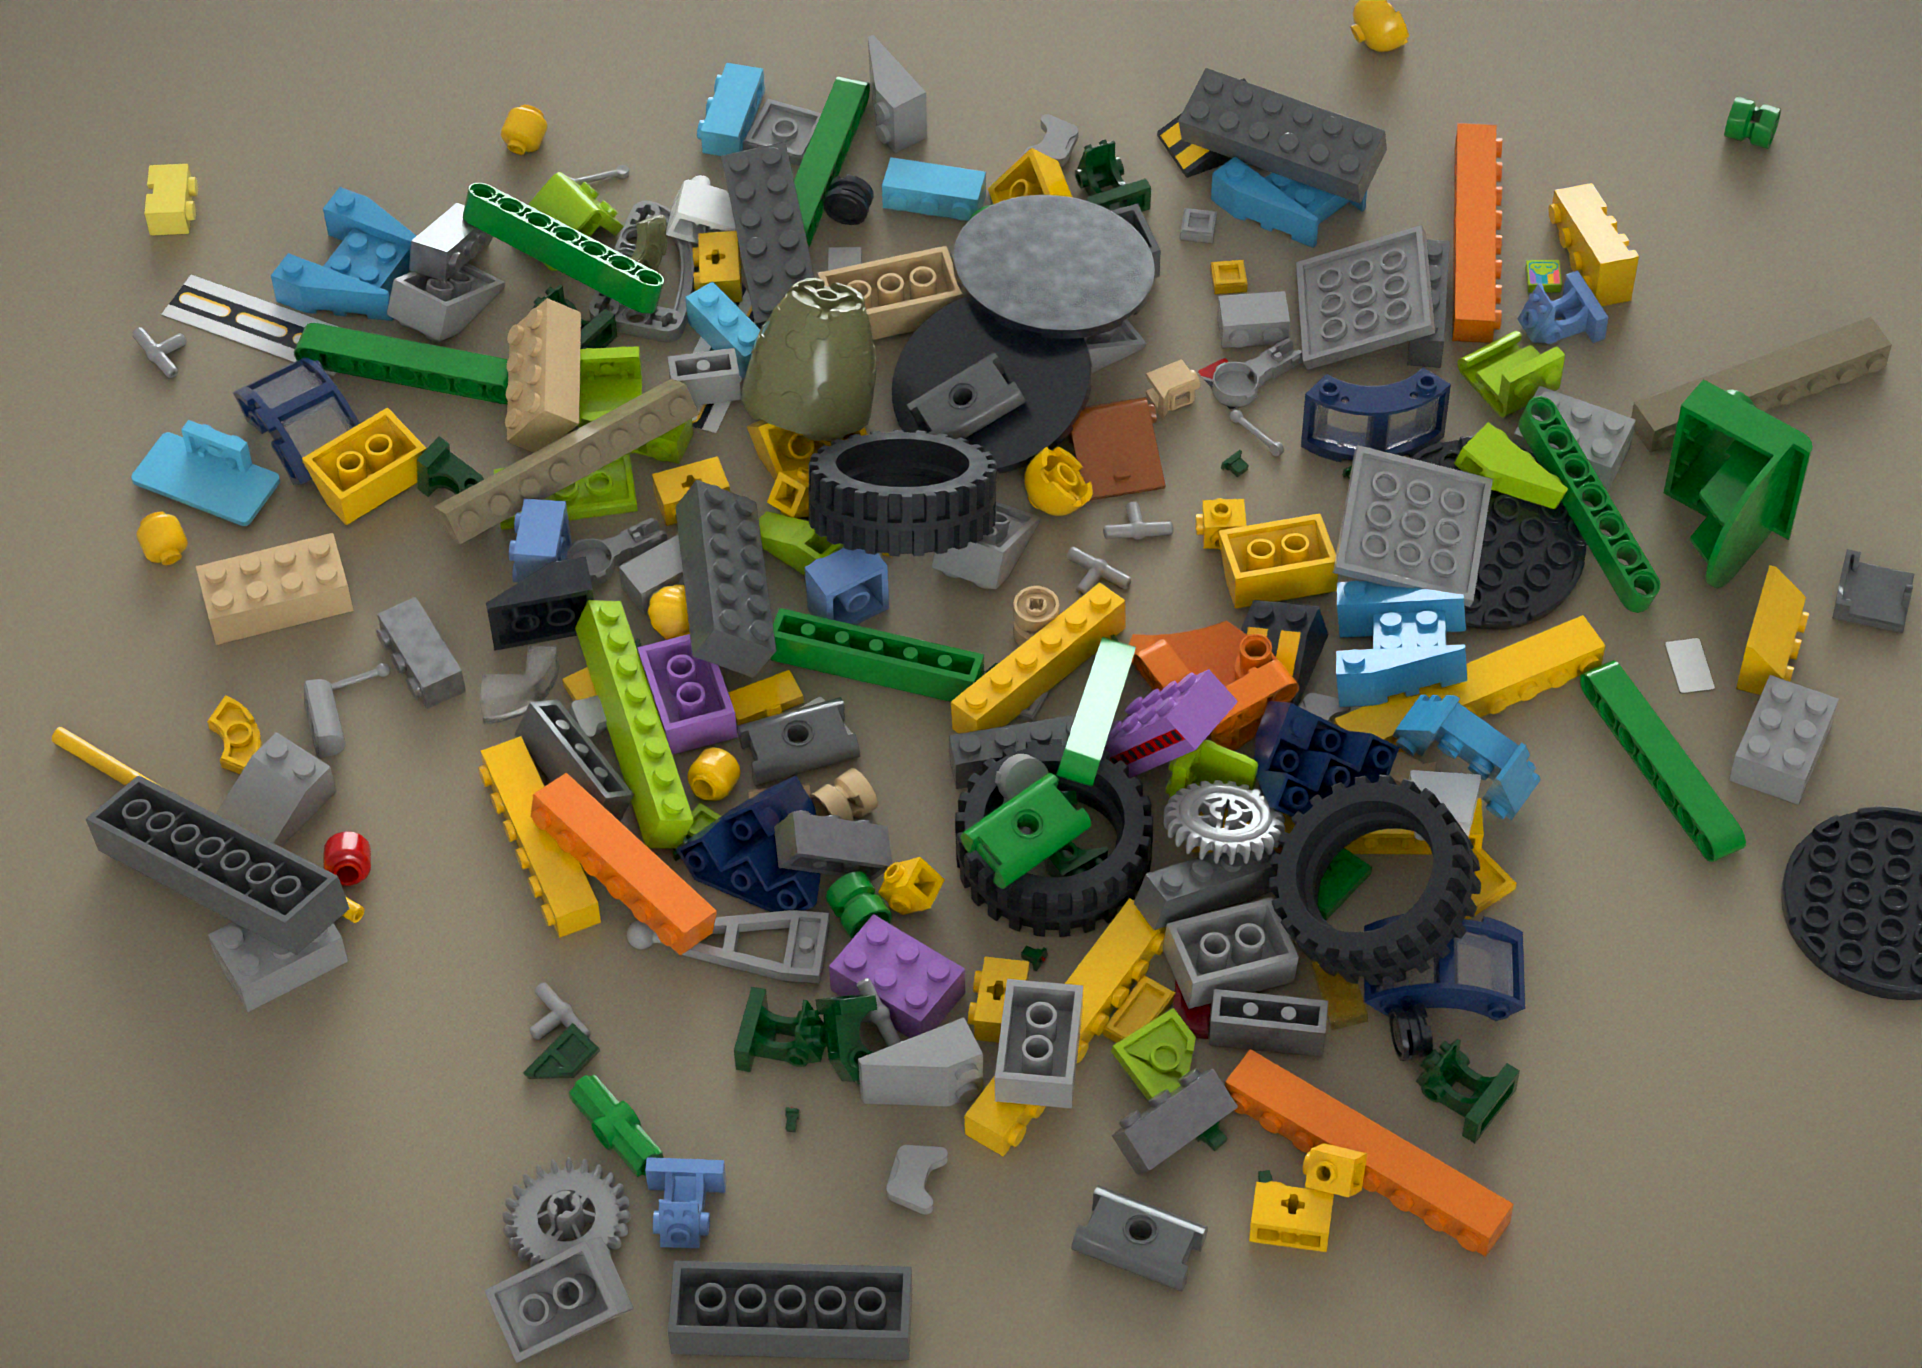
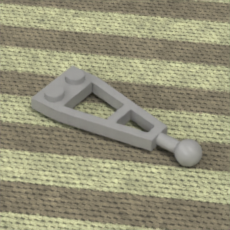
(803, 951)

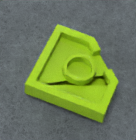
(1157, 1054)

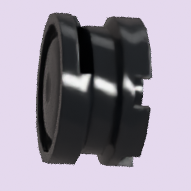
(848, 200)
(1410, 1032)

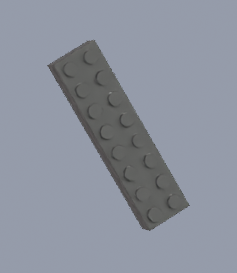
(218, 864)

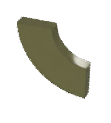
(651, 242)

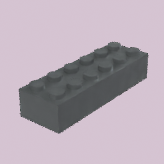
(1283, 135)
(767, 224)
(725, 579)
(790, 1310)

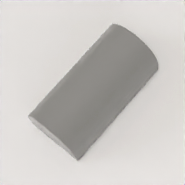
(323, 718)

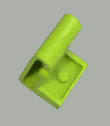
(575, 206)
(1511, 375)

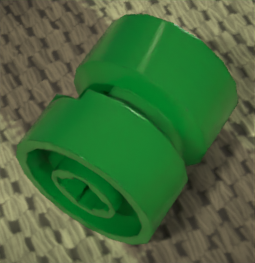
(1741, 124)
(855, 902)

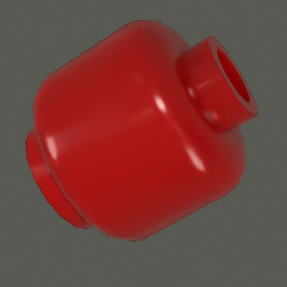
(347, 857)

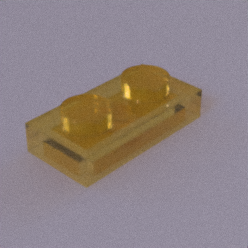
(1344, 999)

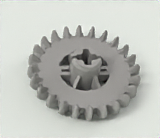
(1206, 831)
(566, 1196)

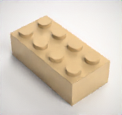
(901, 289)
(543, 376)
(274, 588)

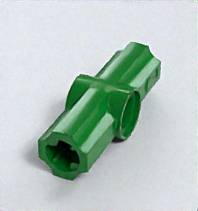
(614, 1123)

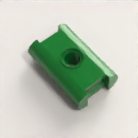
(1016, 853)

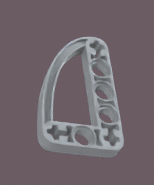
(662, 316)

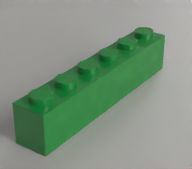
(874, 656)

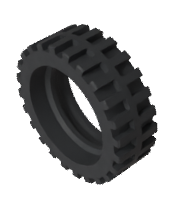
(902, 493)
(1334, 825)
(1073, 899)

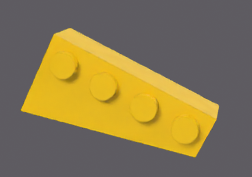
(1594, 243)

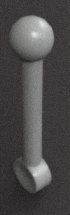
(621, 171)
(1276, 448)
(381, 670)

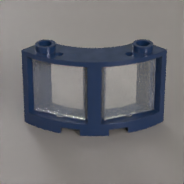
(298, 410)
(1386, 418)
(1477, 976)

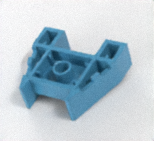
(1275, 201)
(361, 268)
(1407, 641)
(1475, 742)

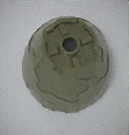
(814, 363)

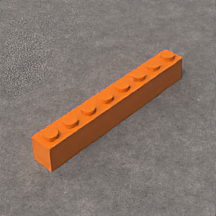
(1475, 233)
(1393, 1165)

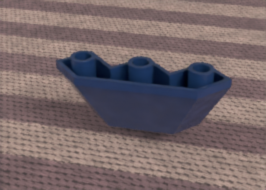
(1308, 755)
(741, 852)

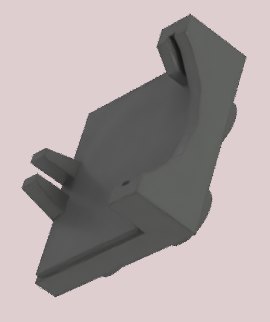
(1873, 594)

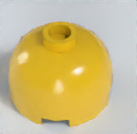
(1378, 25)
(1055, 483)

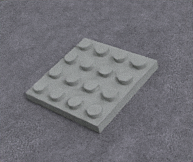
(1365, 297)
(1412, 524)

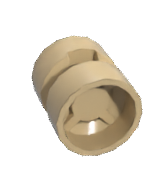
(1032, 611)
(848, 797)

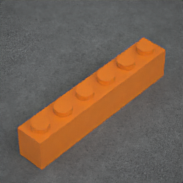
(623, 864)

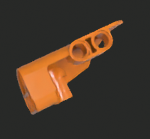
(1229, 657)

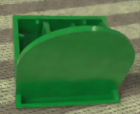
(1738, 473)

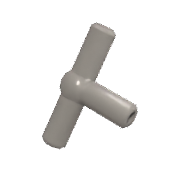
(158, 352)
(1137, 528)
(1097, 569)
(560, 1013)
(881, 1016)

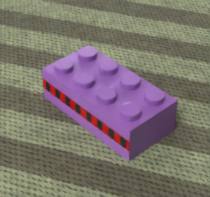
(1169, 722)

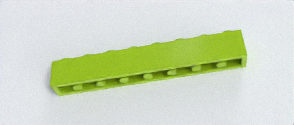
(634, 724)

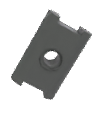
(982, 386)
(816, 724)
(1158, 1257)

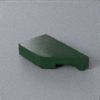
(564, 1056)

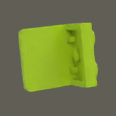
(608, 378)
(1209, 764)

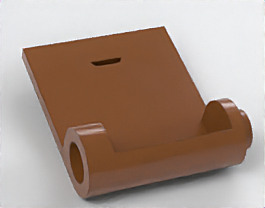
(1118, 448)

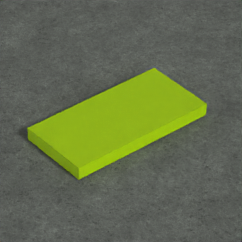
(597, 494)

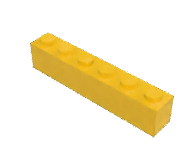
(1040, 662)
(554, 873)

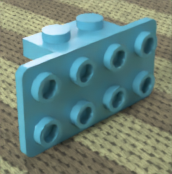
(207, 473)

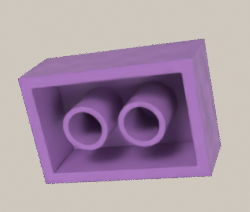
(688, 695)
(906, 974)

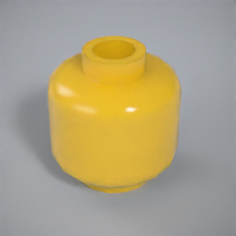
(524, 129)
(161, 538)
(713, 774)

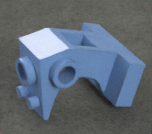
(1577, 308)
(685, 1184)

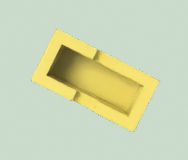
(171, 204)

